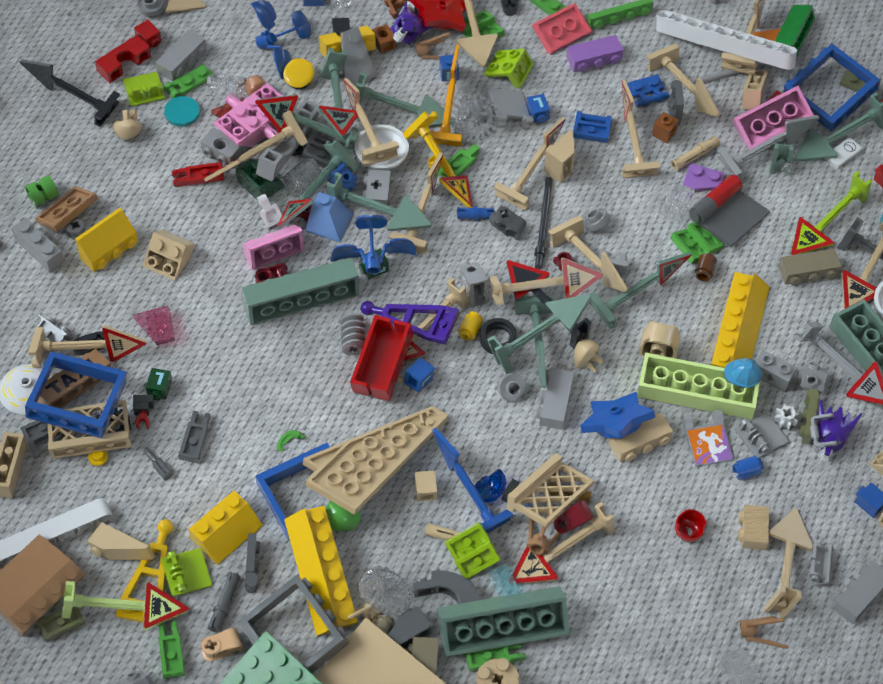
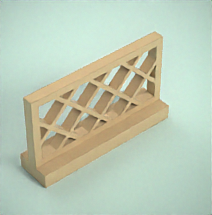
(87, 444)
(537, 483)

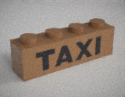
(68, 385)

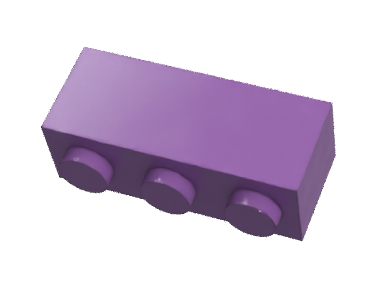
(594, 53)

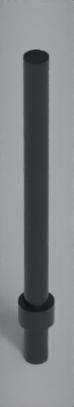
(540, 250)

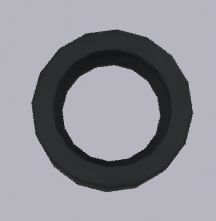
(496, 323)

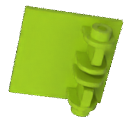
(144, 88)
(186, 571)

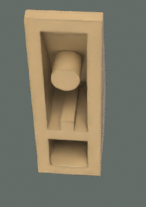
(754, 90)
(117, 545)

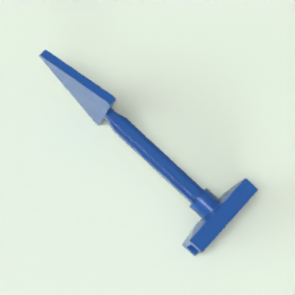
(451, 457)

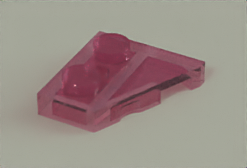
(157, 324)

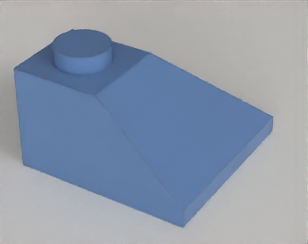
(328, 217)

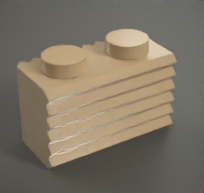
(754, 527)

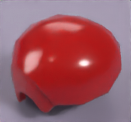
(692, 519)

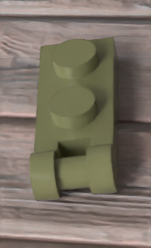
(811, 402)

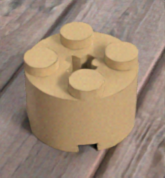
(660, 340)
(497, 671)

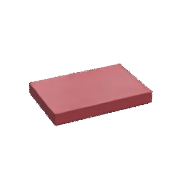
(562, 28)

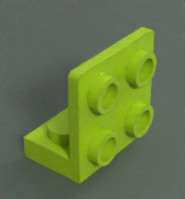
(511, 63)

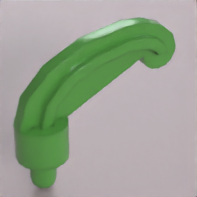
(287, 437)

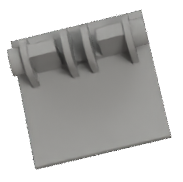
(761, 435)

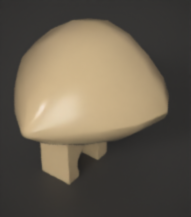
(129, 126)
(586, 351)

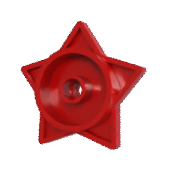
(442, 13)

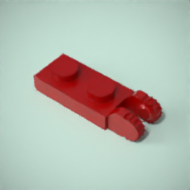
(196, 174)

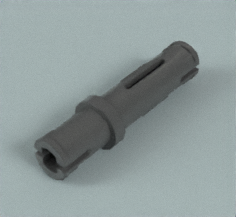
(221, 609)

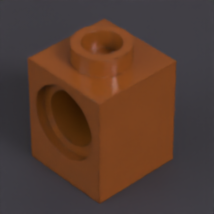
(384, 38)
(665, 127)

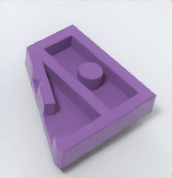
(702, 178)

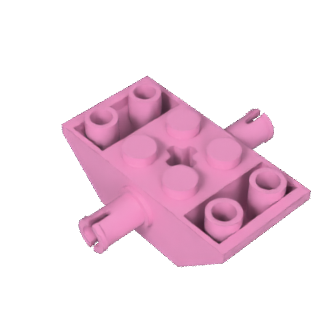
(246, 122)

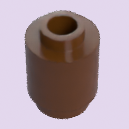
(705, 267)

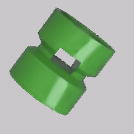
(42, 190)

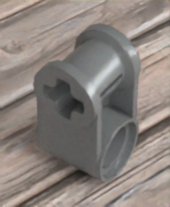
(509, 224)

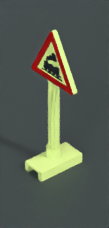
(157, 605)

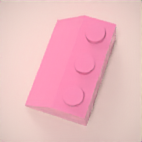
(274, 246)

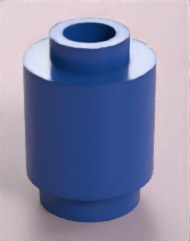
(748, 467)

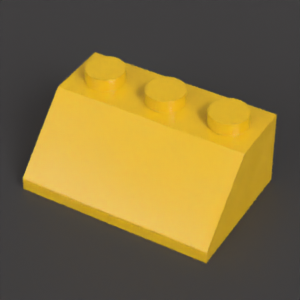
(106, 240)
(225, 527)

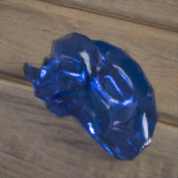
(491, 486)

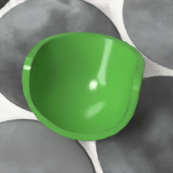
(340, 518)

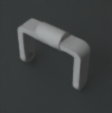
(815, 433)

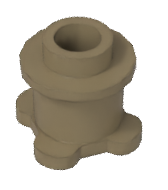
(385, 623)

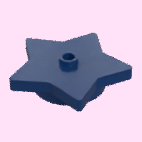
(617, 417)

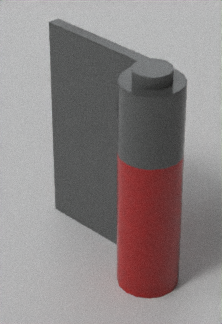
(728, 211)

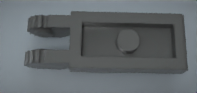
(194, 438)
(252, 565)

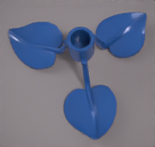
(267, 16)
(372, 259)

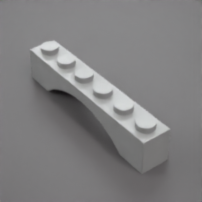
(276, 157)

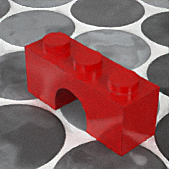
(110, 64)

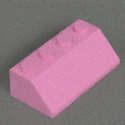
(770, 117)

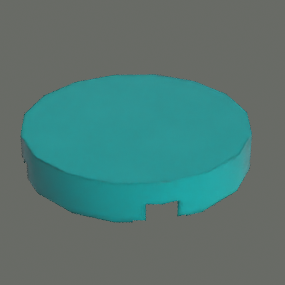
(181, 111)

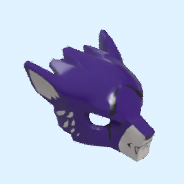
(408, 26)
(834, 429)

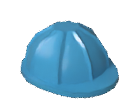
(743, 373)

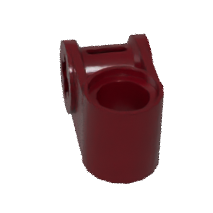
(271, 272)
(575, 517)

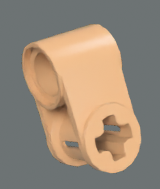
(223, 643)

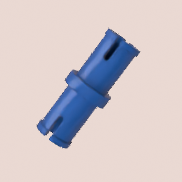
(474, 213)

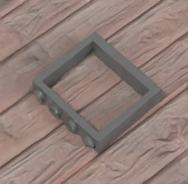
(317, 602)

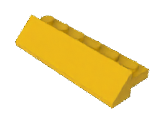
(741, 319)
(320, 564)

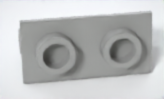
(60, 334)
(821, 566)

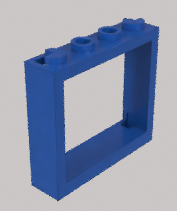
(871, 86)
(69, 419)
(279, 473)

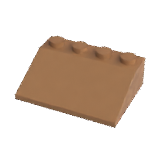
(34, 583)

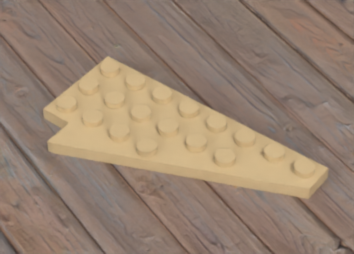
(363, 465)

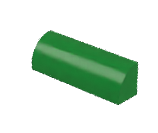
(796, 26)

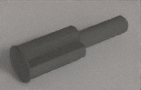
(159, 465)

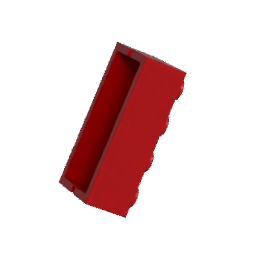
(381, 358)

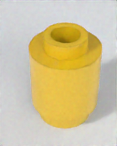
(470, 326)

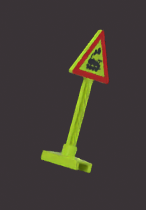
(809, 237)

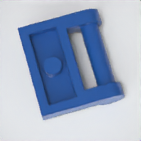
(592, 127)

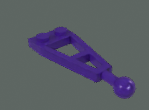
(440, 329)

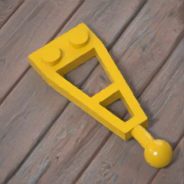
(164, 528)

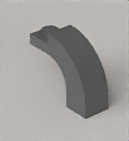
(447, 583)

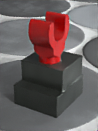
(141, 407)

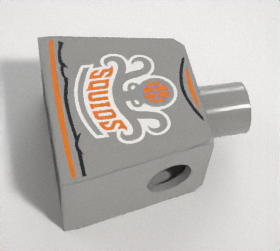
(473, 275)

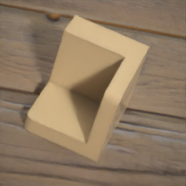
(425, 486)

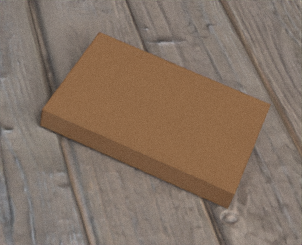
(66, 208)

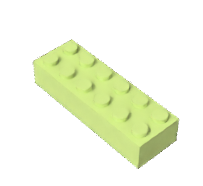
(694, 386)

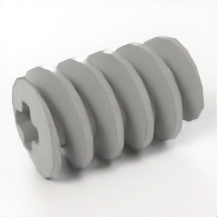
(352, 333)

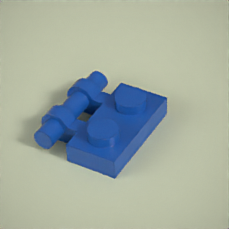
(646, 86)

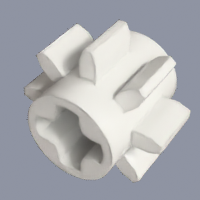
(784, 421)

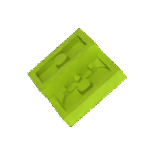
(472, 550)

